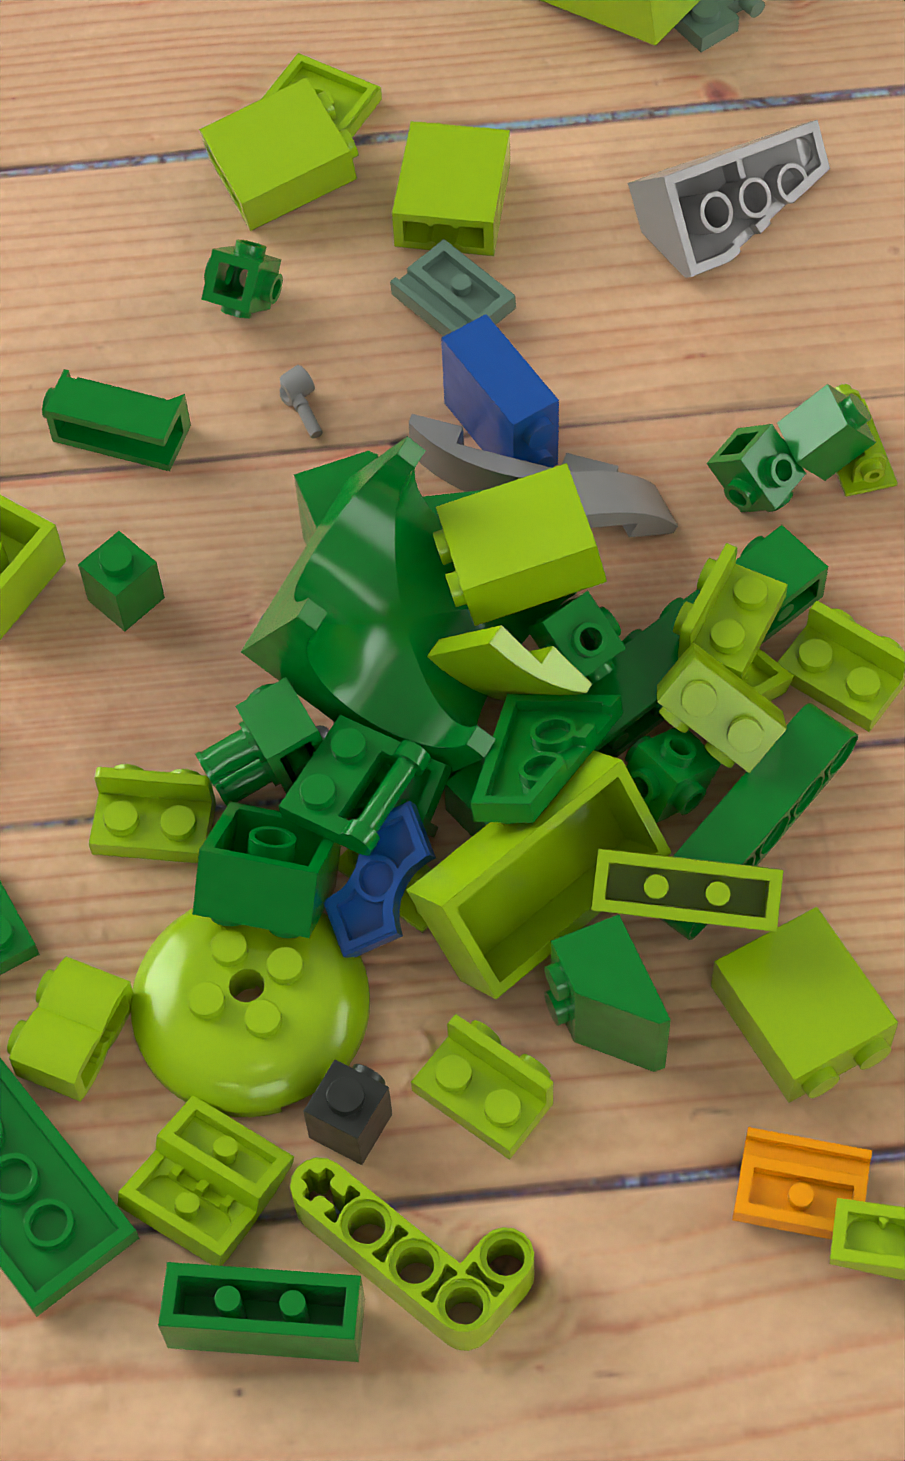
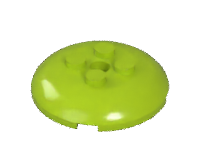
(256, 1052)

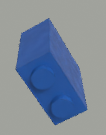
(499, 394)

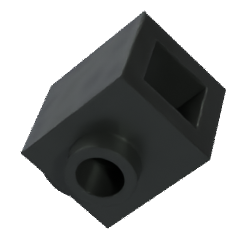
(349, 1110)

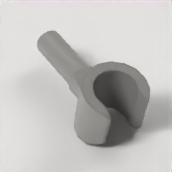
(294, 388)

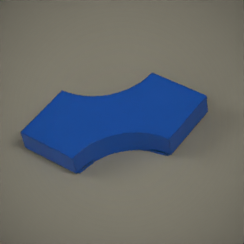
(369, 903)

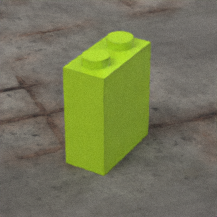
(280, 152)
(451, 187)
(518, 545)
(804, 1006)

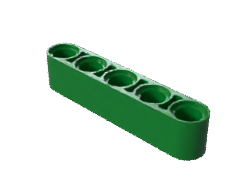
(770, 796)

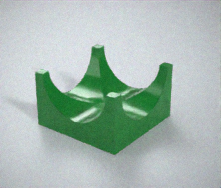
(369, 610)

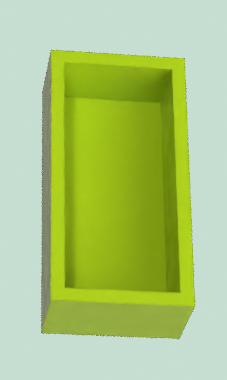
(532, 882)

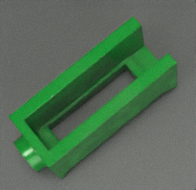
(116, 421)

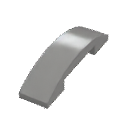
(475, 468)
(623, 500)

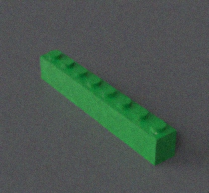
(655, 650)

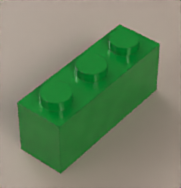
(262, 1311)

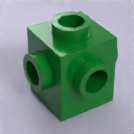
(233, 287)
(756, 469)
(582, 634)
(671, 772)

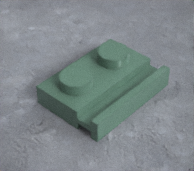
(451, 290)

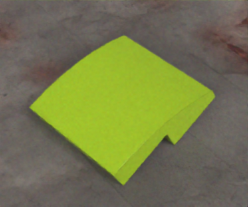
(499, 665)
(205, 1181)

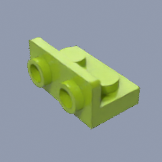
(730, 612)
(845, 666)
(151, 813)
(485, 1086)

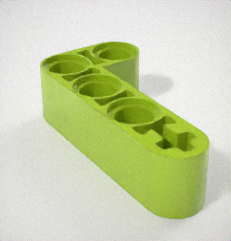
(404, 1245)

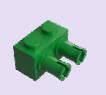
(270, 746)

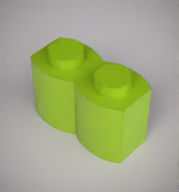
(70, 1028)

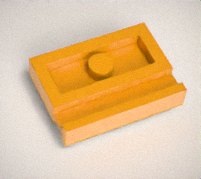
(796, 1181)

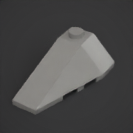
(717, 202)

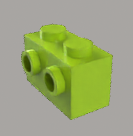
(720, 708)

